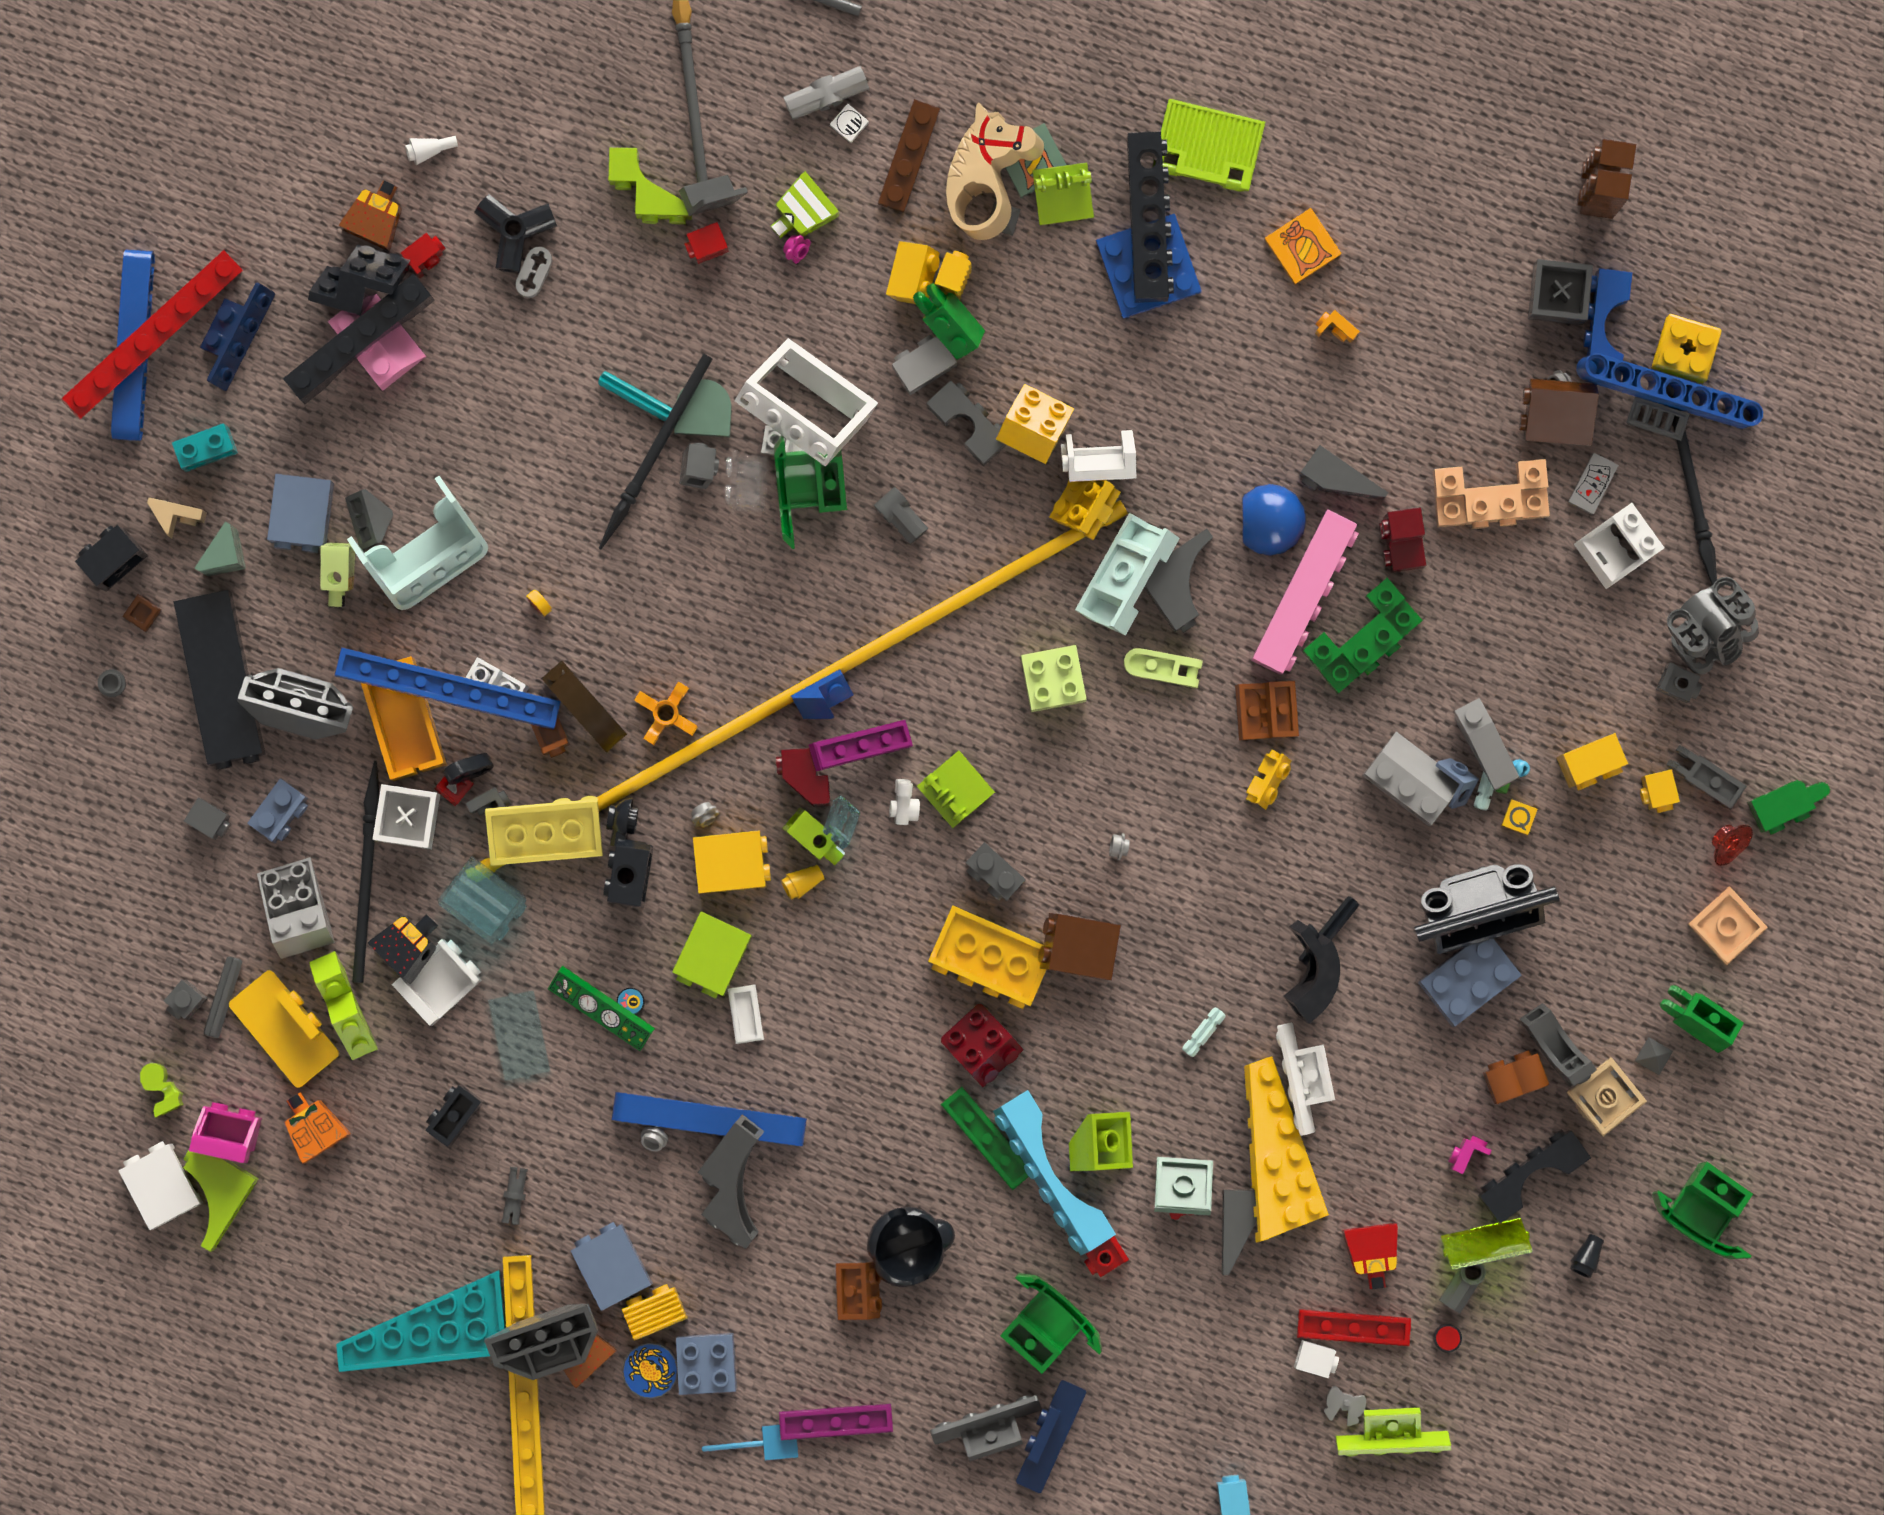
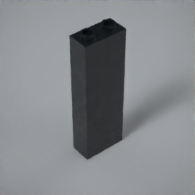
(216, 675)

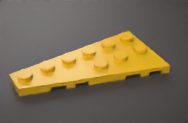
(1279, 1162)

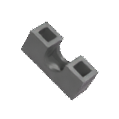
(953, 403)

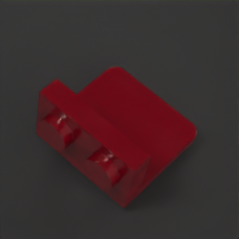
(981, 1045)

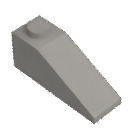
(1486, 743)

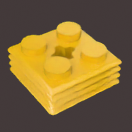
(1671, 358)

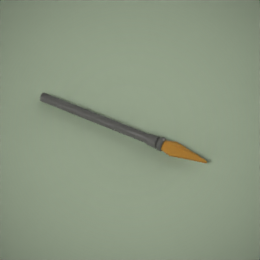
(682, 13)

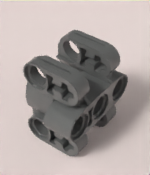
(1714, 626)

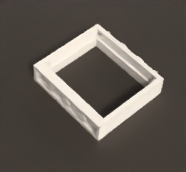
(821, 381)

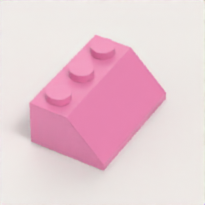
(389, 356)

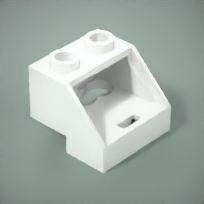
(1611, 552)

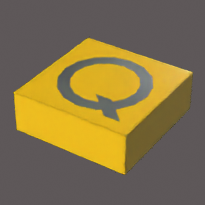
(1519, 817)

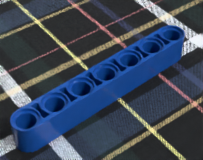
(133, 312)
(1682, 389)
(705, 1118)

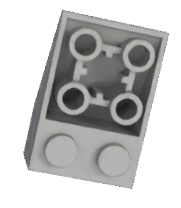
(295, 908)

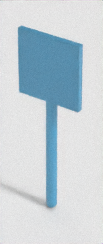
(773, 1445)

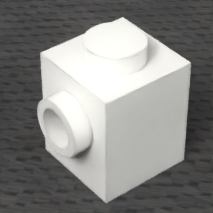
(1316, 1359)

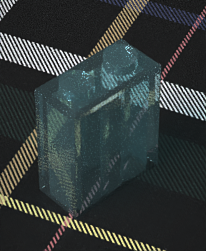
(483, 900)

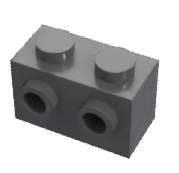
(995, 871)

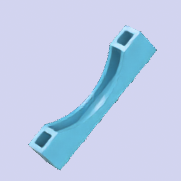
(1022, 1123)

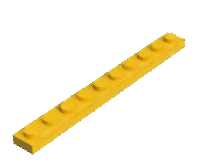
(524, 1395)

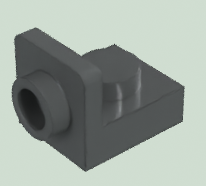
(486, 799)

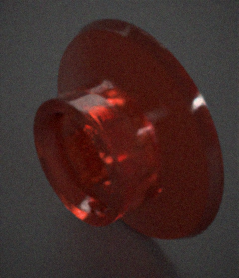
(1730, 842)

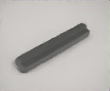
(222, 997)

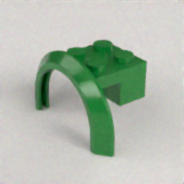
(806, 483)
(1706, 1209)
(1047, 1325)

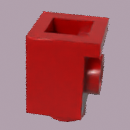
(424, 253)
(1116, 1253)

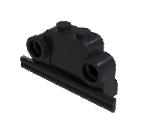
(1482, 906)

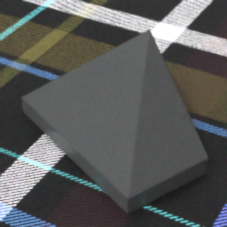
(368, 517)

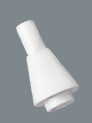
(423, 149)

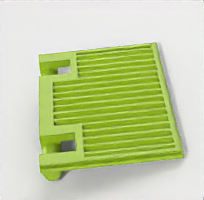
(1211, 144)

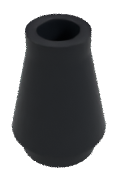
(1587, 1257)

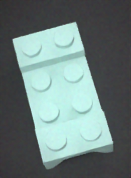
(1125, 573)

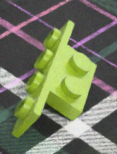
(1393, 1433)

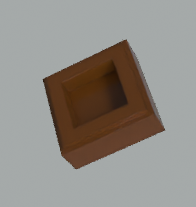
(142, 613)

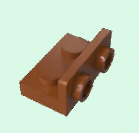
(858, 1291)

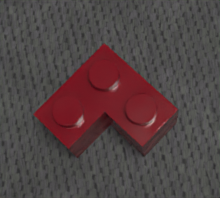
(1404, 540)

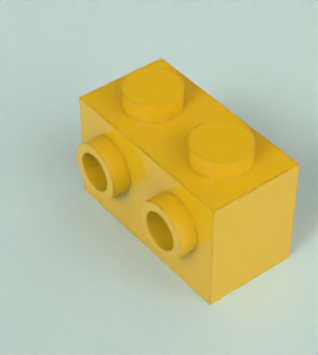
(912, 271)

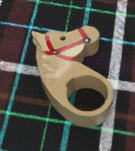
(977, 165)

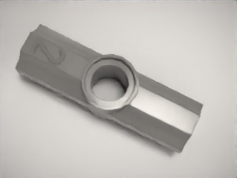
(826, 92)

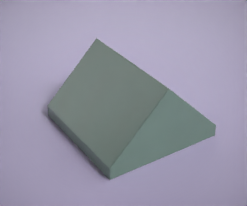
(223, 553)

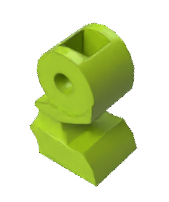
(154, 1078)

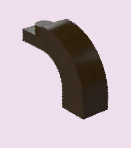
(584, 706)

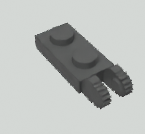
(1709, 778)

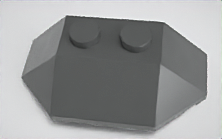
(295, 703)
(545, 1342)

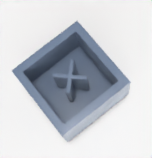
(706, 1363)

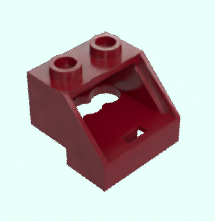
(801, 775)

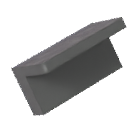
(710, 195)

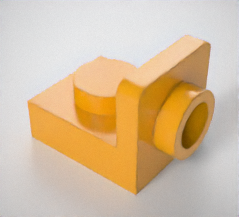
(1342, 328)

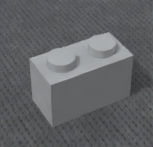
(923, 364)

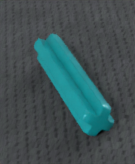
(634, 396)

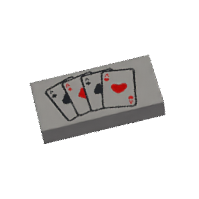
(1593, 483)

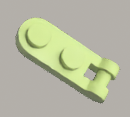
(1162, 667)

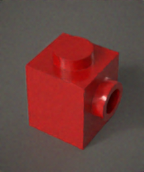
(706, 243)

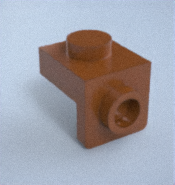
(551, 741)

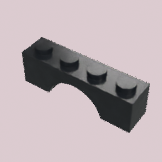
(1504, 1196)

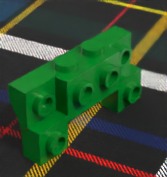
(1377, 638)

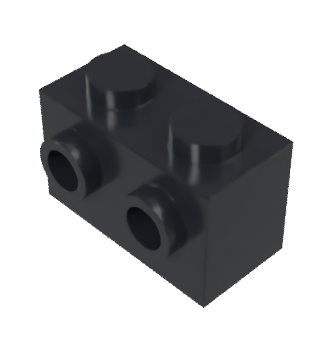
(454, 1115)

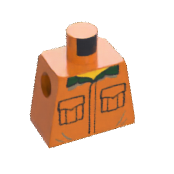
(313, 1127)

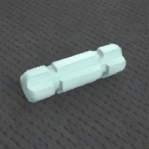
(1485, 791)
(1203, 1032)

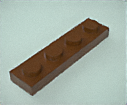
(909, 156)

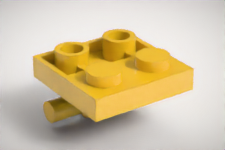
(1085, 506)

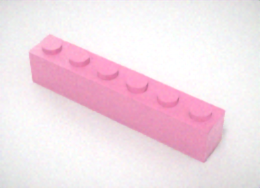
(1304, 593)

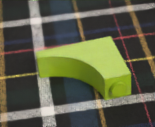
(225, 1190)

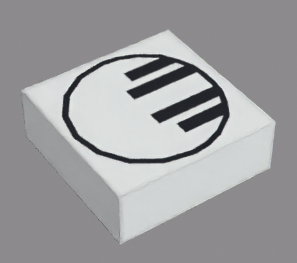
(849, 123)

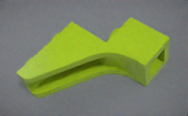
(651, 200)
(342, 1005)

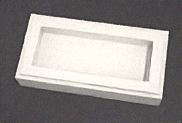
(745, 1014)

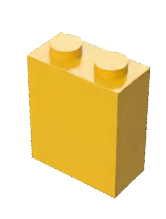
(731, 862)

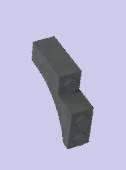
(726, 1171)

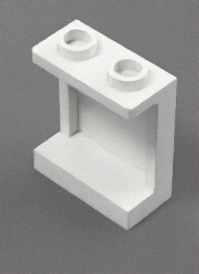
(1100, 462)
(440, 983)
(159, 1185)

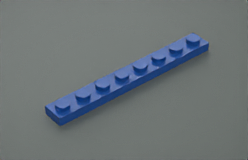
(447, 688)

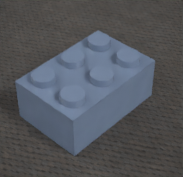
(1469, 980)

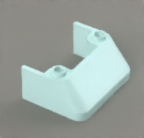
(429, 558)

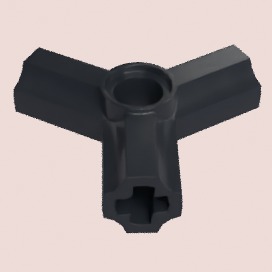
(500, 218)

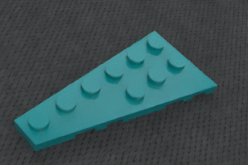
(434, 1332)

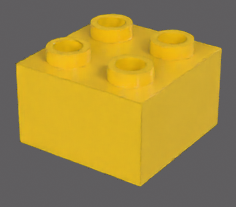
(1035, 424)
(1592, 760)

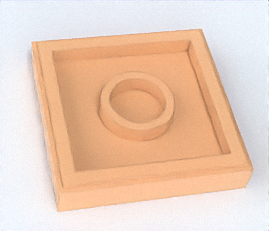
(1727, 925)

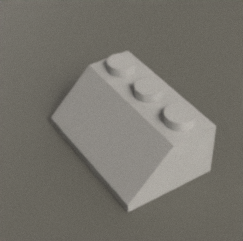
(1411, 779)

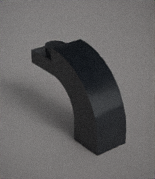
(1322, 975)

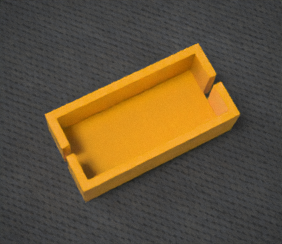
(404, 730)

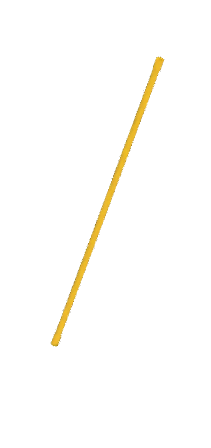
(844, 664)

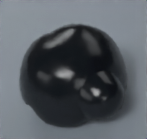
(908, 1245)

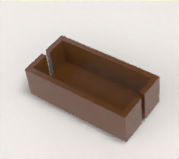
(1604, 185)

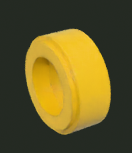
(539, 603)

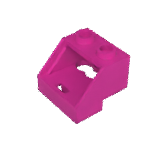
(225, 1133)

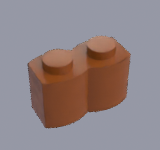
(1516, 1077)

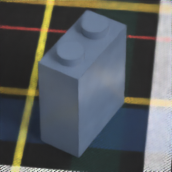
(300, 512)
(610, 1265)

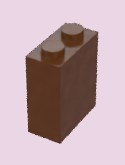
(1559, 412)
(1079, 946)

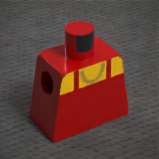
(1373, 1251)

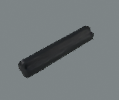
(1335, 923)

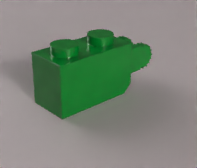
(949, 321)
(1785, 804)
(1702, 1018)

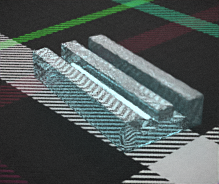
(836, 820)

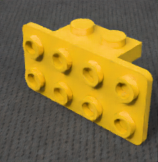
(284, 1028)

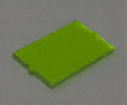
(1486, 1244)

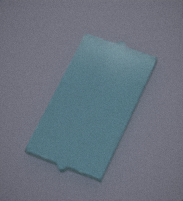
(519, 1035)

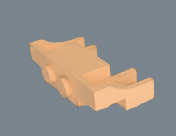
(1492, 503)

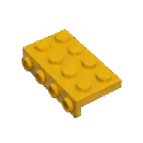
(988, 956)

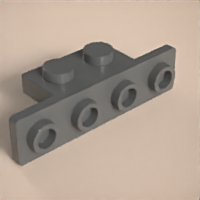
(990, 1430)

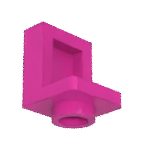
(1461, 1156)

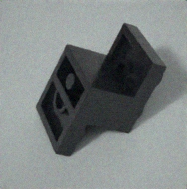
(359, 280)

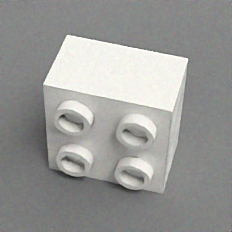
(406, 816)

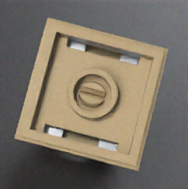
(1606, 1097)

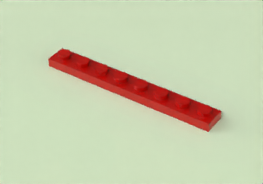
(151, 335)

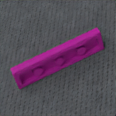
(860, 745)
(835, 1421)

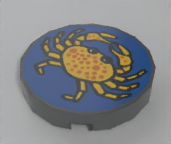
(650, 1370)

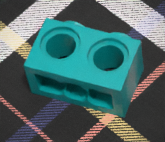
(204, 447)

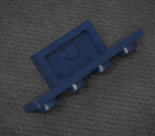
(233, 333)
(1051, 1436)

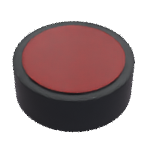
(1447, 1338)

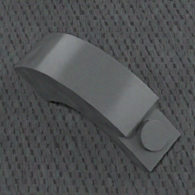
(1557, 1046)

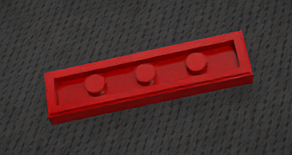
(1354, 1327)

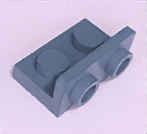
(278, 811)

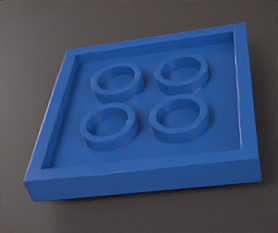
(1117, 260)

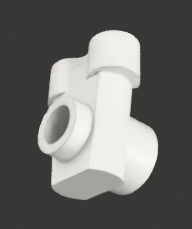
(904, 808)

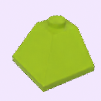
(1102, 1143)

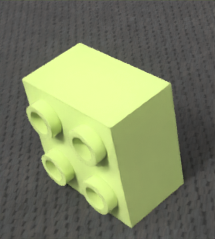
(1053, 678)

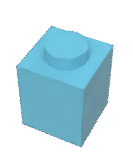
(1233, 1496)

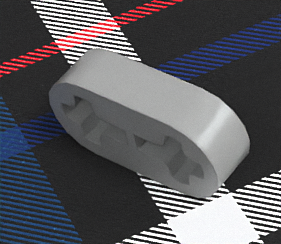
(540, 274)

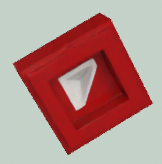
(455, 792)

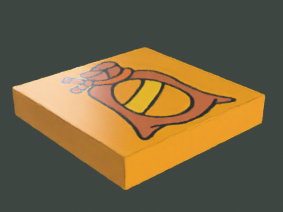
(1302, 246)

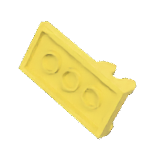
(544, 831)

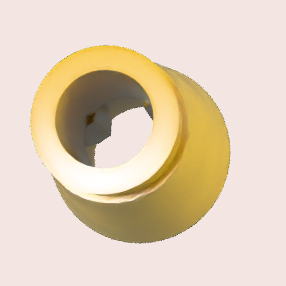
(800, 882)

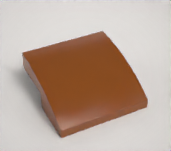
(1267, 710)

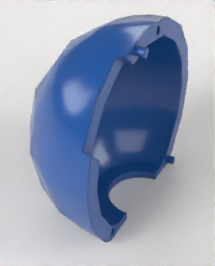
(1272, 519)

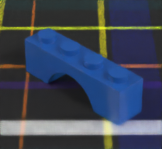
(1610, 290)

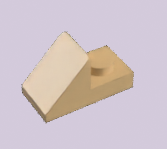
(168, 512)

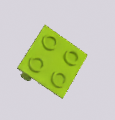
(1063, 193)
(955, 789)

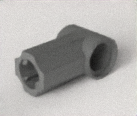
(898, 512)
(1461, 1289)

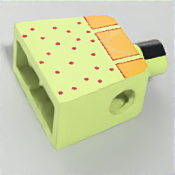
(339, 559)

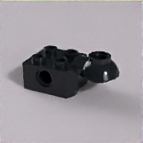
(627, 856)

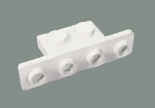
(1307, 1077)

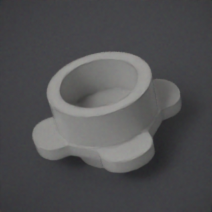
(704, 814)

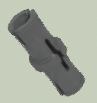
(514, 1195)

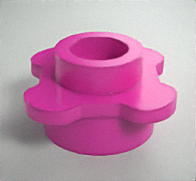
(796, 248)

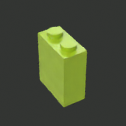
(711, 955)

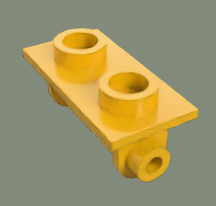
(1276, 768)

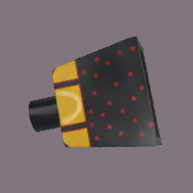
(406, 946)

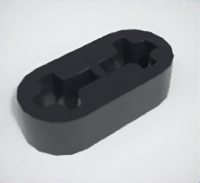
(468, 768)

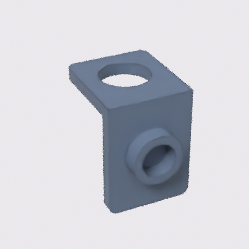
(1459, 773)

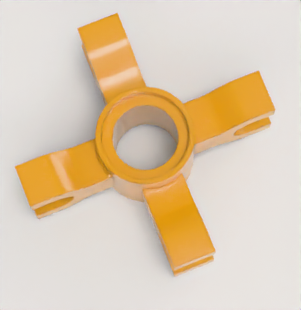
(673, 701)

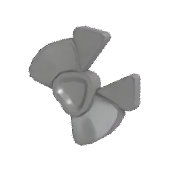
(1337, 1400)

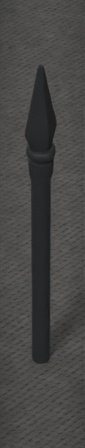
(634, 487)
(1701, 526)
(370, 806)

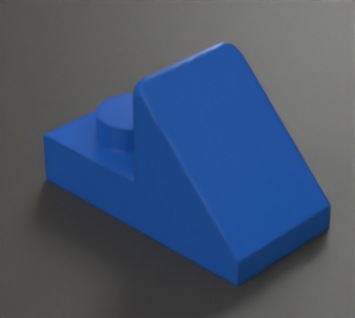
(819, 697)

